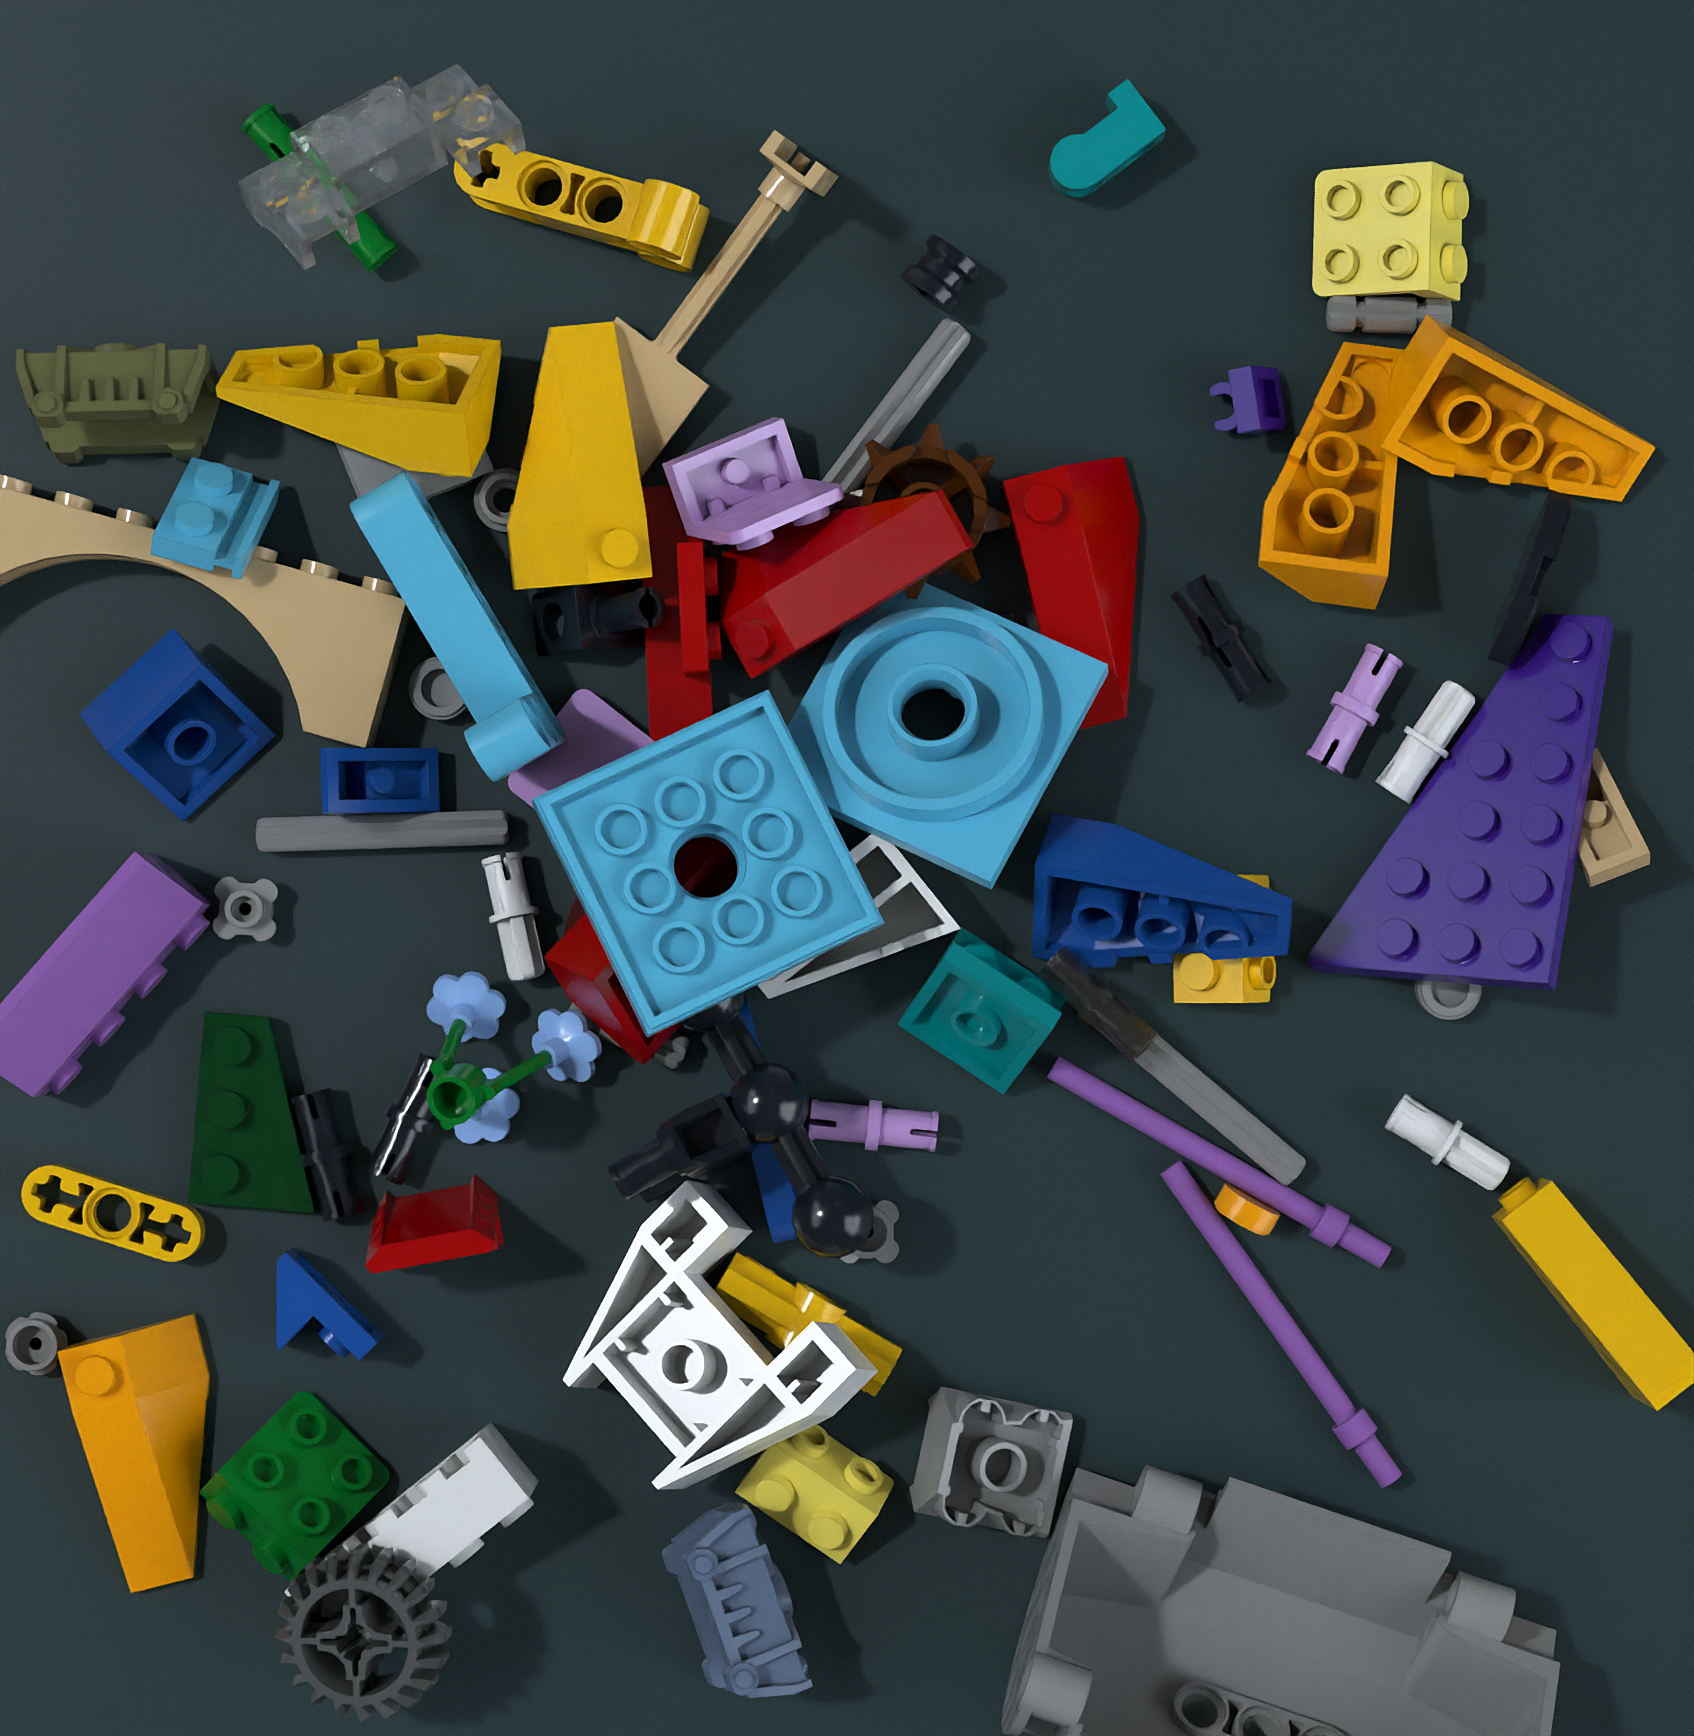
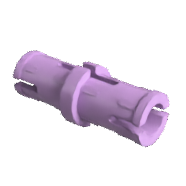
(1354, 708)
(873, 1125)

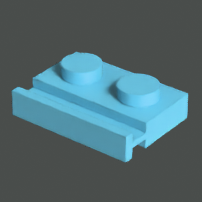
(215, 517)

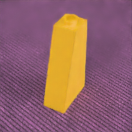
(1596, 1292)

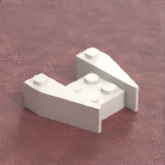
(692, 1360)

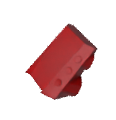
(434, 1227)

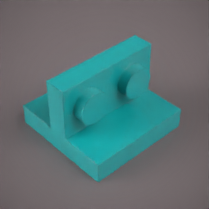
(983, 1011)

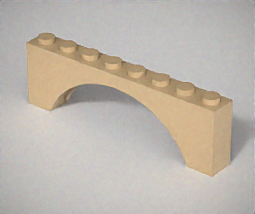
(329, 635)

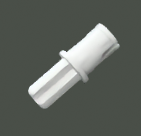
(1426, 741)
(514, 917)
(1447, 1143)

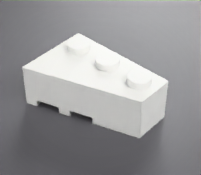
(905, 904)

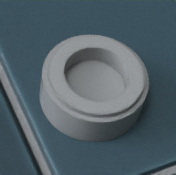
(434, 692)
(1447, 999)

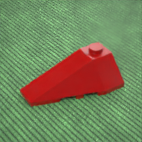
(1079, 563)
(831, 573)
(585, 974)

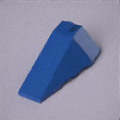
(1134, 897)

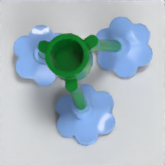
(478, 1099)

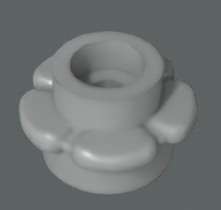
(18, 1346)

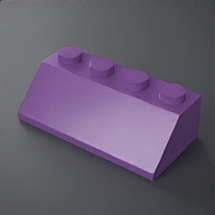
(95, 970)

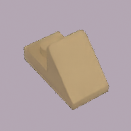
(1608, 836)

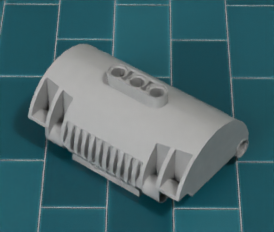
(1263, 1624)

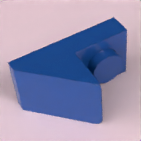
(379, 780)
(307, 1294)

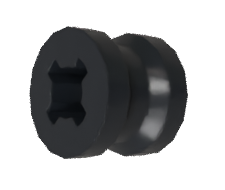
(940, 274)

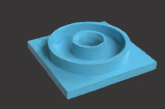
(719, 780)
(956, 795)

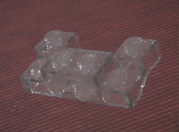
(374, 151)

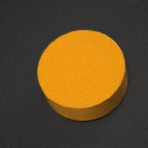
(1246, 1210)

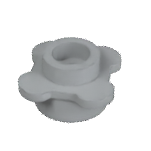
(232, 921)
(881, 1243)

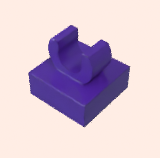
(1255, 401)

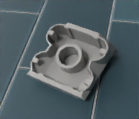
(990, 1462)

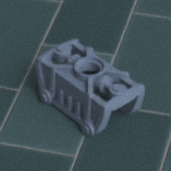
(738, 1605)

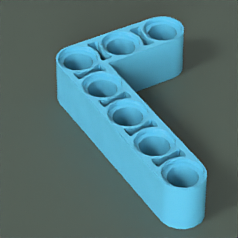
(460, 627)

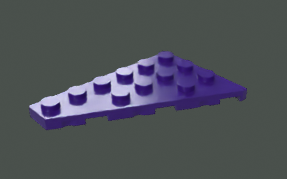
(1490, 847)

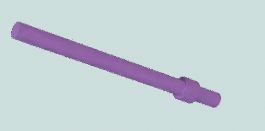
(1326, 1223)
(1352, 1425)

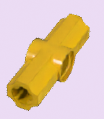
(787, 1309)

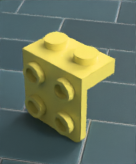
(1389, 231)

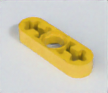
(73, 1183)

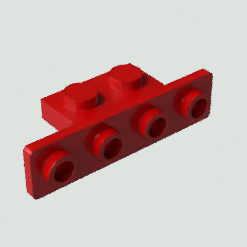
(685, 640)

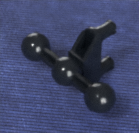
(762, 1108)

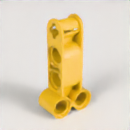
(655, 218)

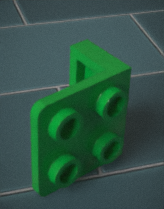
(294, 1485)

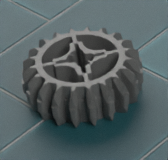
(318, 1638)

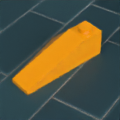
(1334, 500)

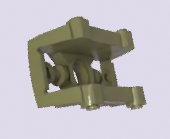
(121, 399)

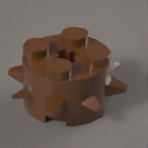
(927, 469)

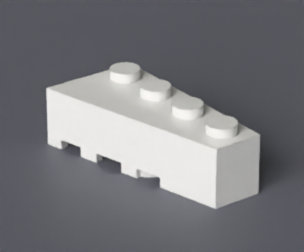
(446, 1511)

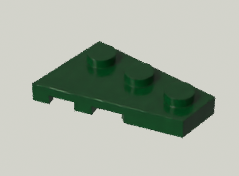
(244, 1121)

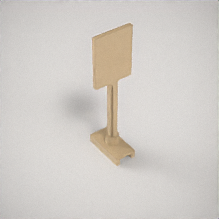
(655, 382)

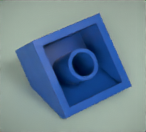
(176, 725)

